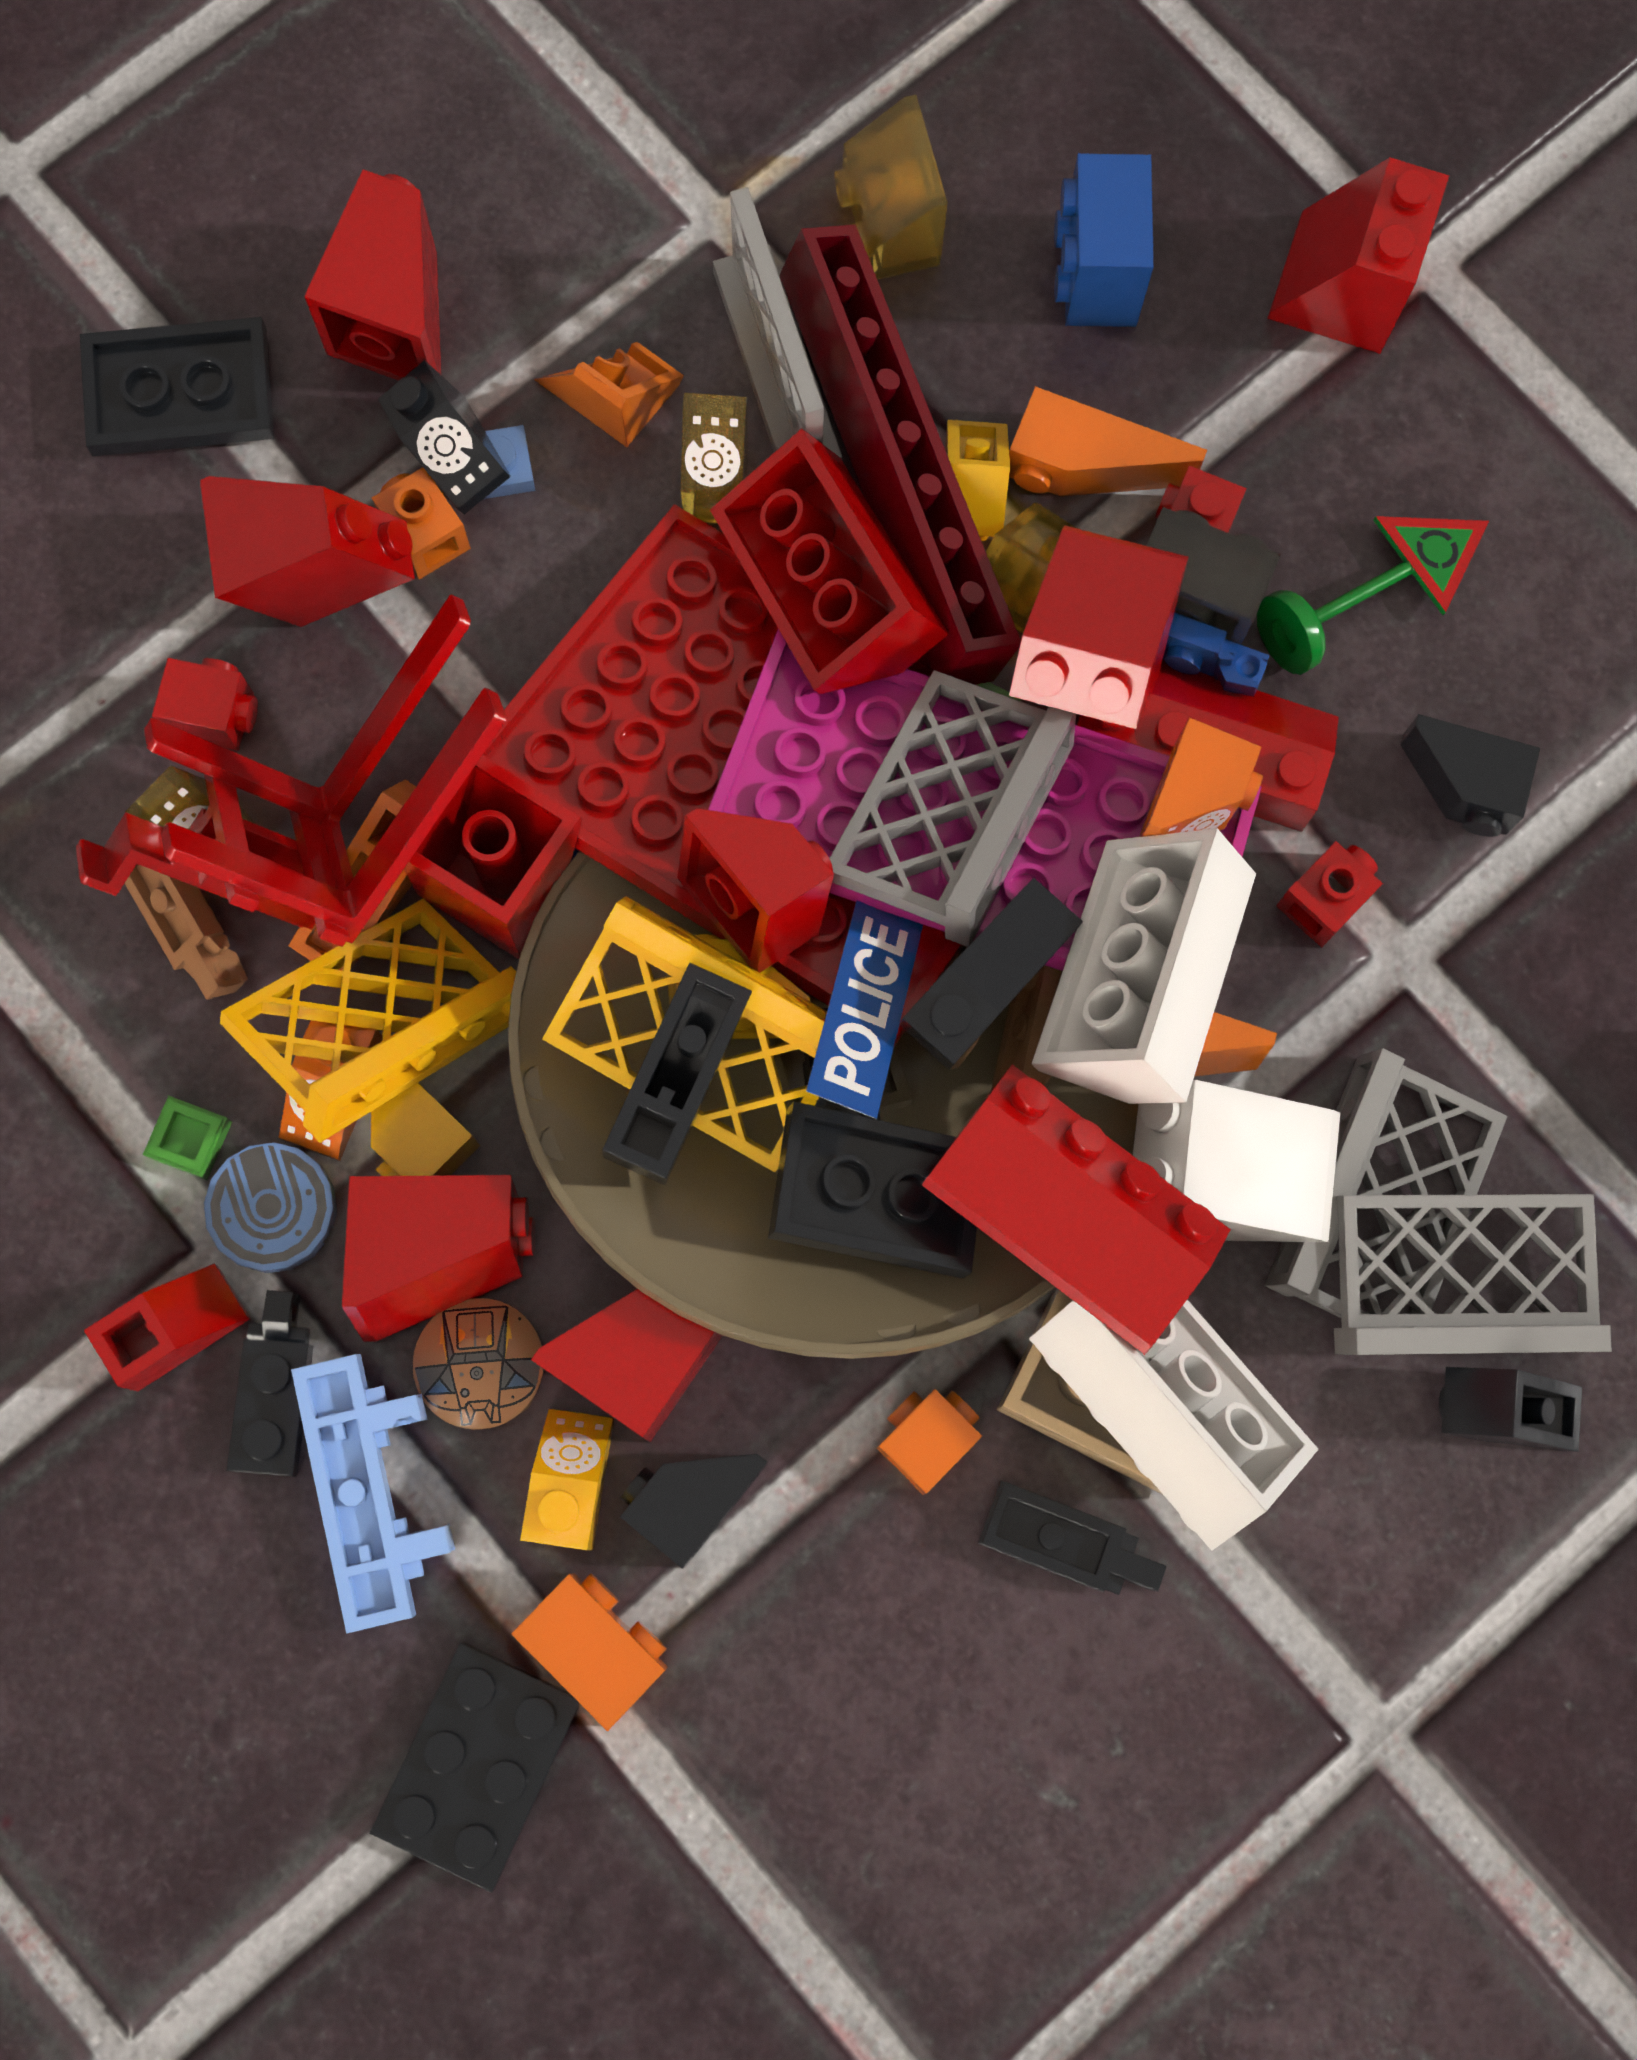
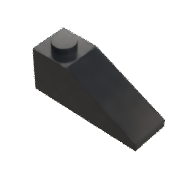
(990, 973)
(676, 1074)

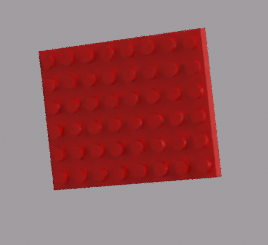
(642, 717)

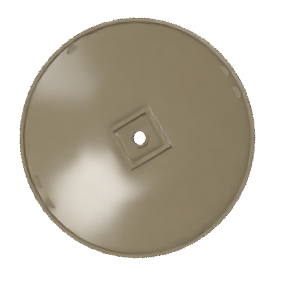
(705, 1233)

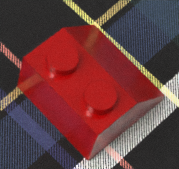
(755, 882)

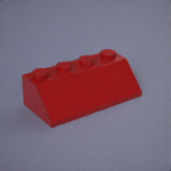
(827, 568)
(1294, 738)
(1078, 1209)

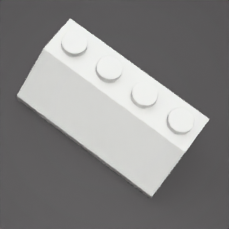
(1147, 966)
(1183, 1416)

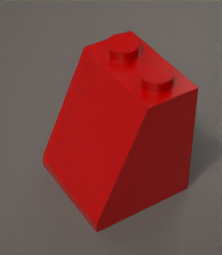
(1360, 255)
(379, 281)
(300, 548)
(1099, 627)
(495, 854)
(429, 1246)
(631, 1360)

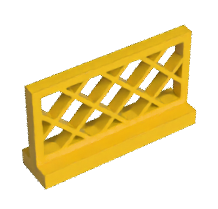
(670, 950)
(400, 1059)

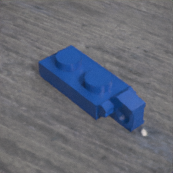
(1204, 649)

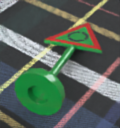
(1430, 550)

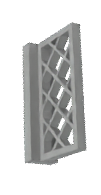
(769, 333)
(996, 836)
(1363, 1112)
(1469, 1332)

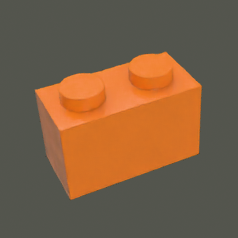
(592, 1648)

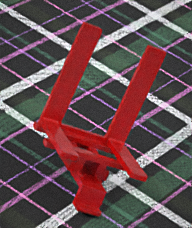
(310, 876)

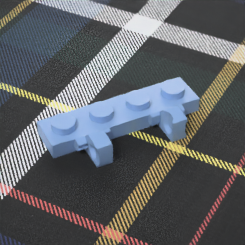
(365, 1541)

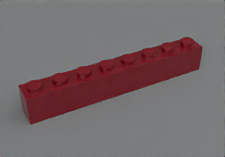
(897, 447)

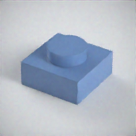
(514, 452)

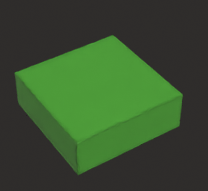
(187, 1137)

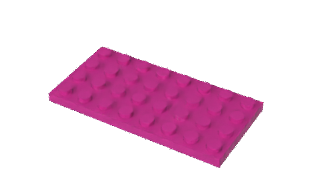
(815, 755)

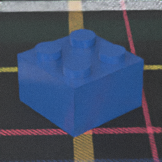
(1105, 240)

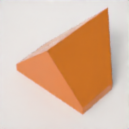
(617, 391)

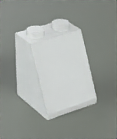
(1247, 1159)

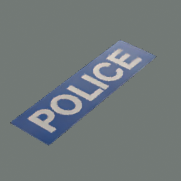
(865, 1010)

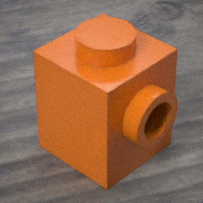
(430, 519)
(929, 1437)

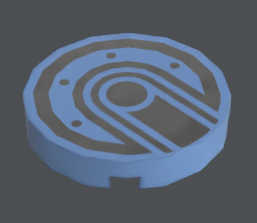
(270, 1207)

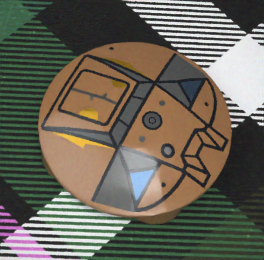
(477, 1364)

